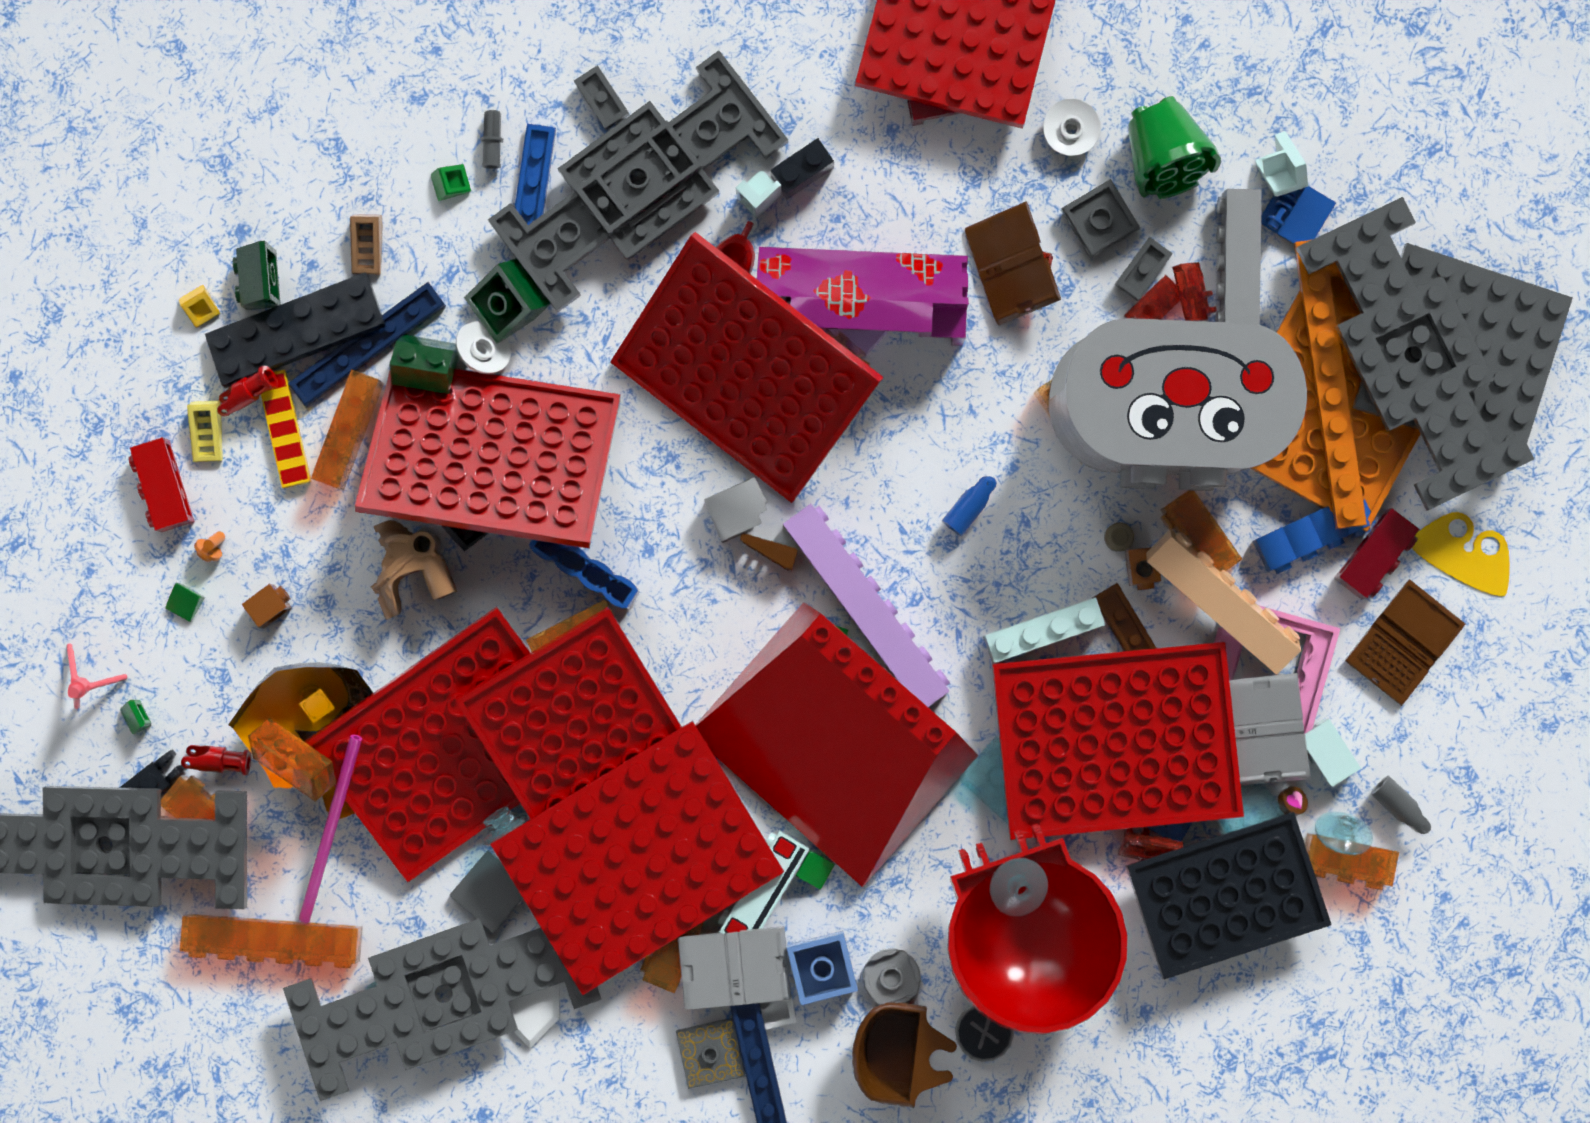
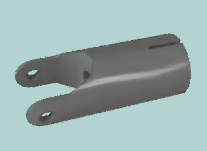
(1400, 804)

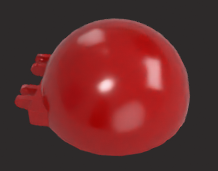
(1039, 967)

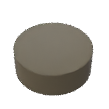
(1119, 537)

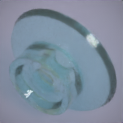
(501, 823)

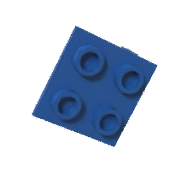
(1297, 214)

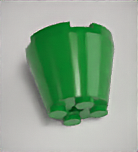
(1169, 149)

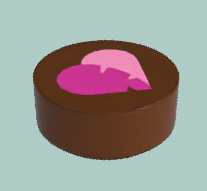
(1292, 800)

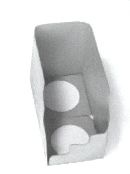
(736, 509)

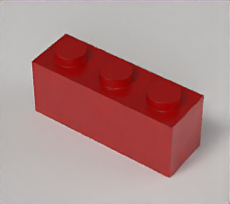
(160, 485)

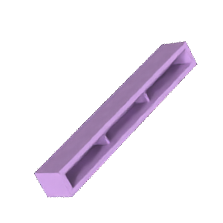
(864, 605)

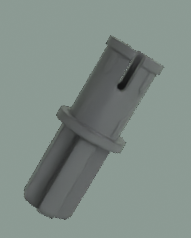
(491, 139)

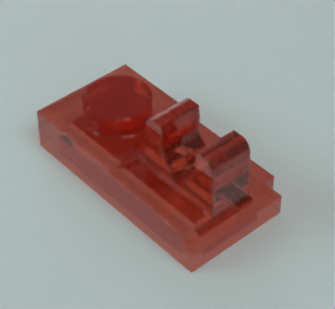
(1192, 292)
(1156, 301)
(1144, 846)

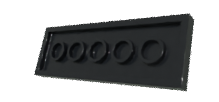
(295, 329)

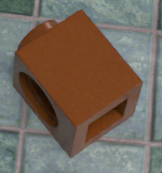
(1132, 558)
(267, 605)

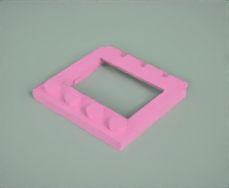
(1313, 664)

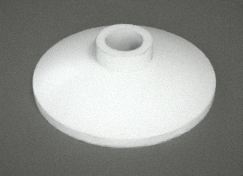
(1074, 113)
(476, 337)

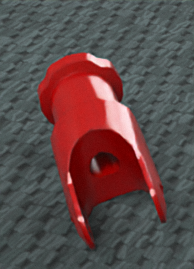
(247, 391)
(216, 759)

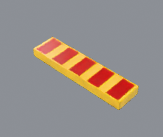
(285, 433)

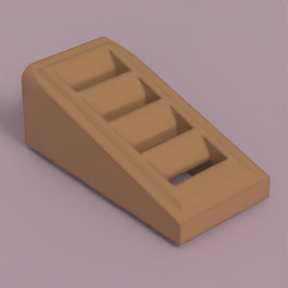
(376, 244)

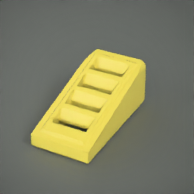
(216, 430)

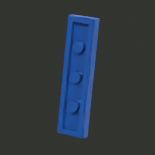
(535, 171)

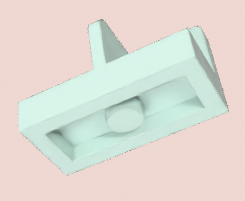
(1284, 169)
(758, 193)
(1330, 752)

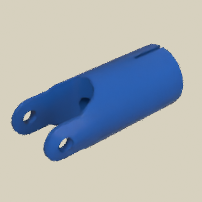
(969, 505)

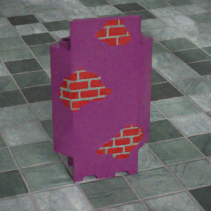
(872, 289)

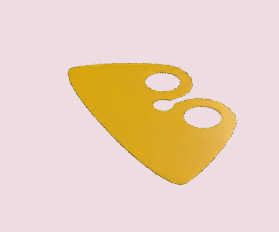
(1473, 568)

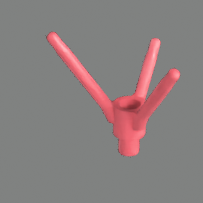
(81, 686)

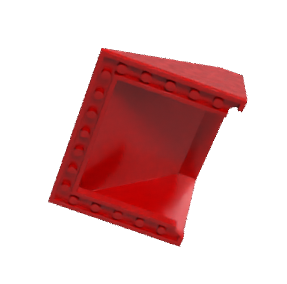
(834, 743)

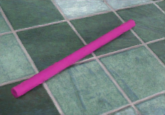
(330, 828)

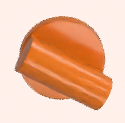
(208, 548)

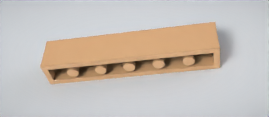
(1224, 601)

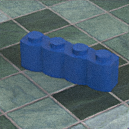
(1303, 539)
(590, 572)

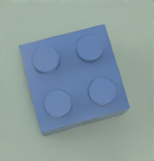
(822, 967)

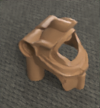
(405, 558)

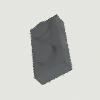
(601, 97)
(1143, 269)

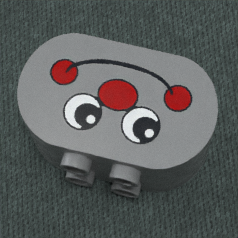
(1177, 400)

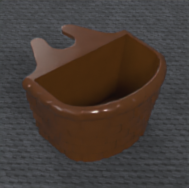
(894, 1054)

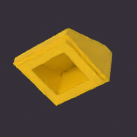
(199, 306)

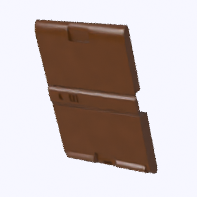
(1012, 263)
(1405, 642)

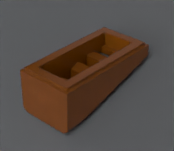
(776, 552)

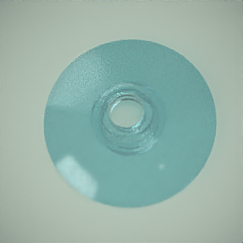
(1343, 833)
(1010, 878)

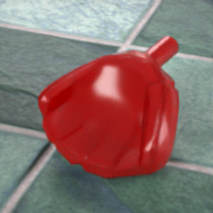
(740, 248)

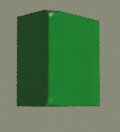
(450, 181)
(184, 601)
(135, 716)
(815, 869)

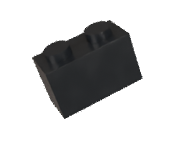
(802, 168)

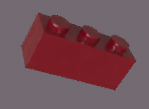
(1377, 554)

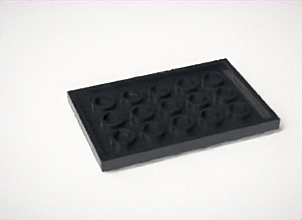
(1228, 895)

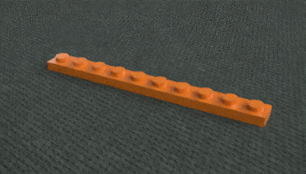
(1331, 396)

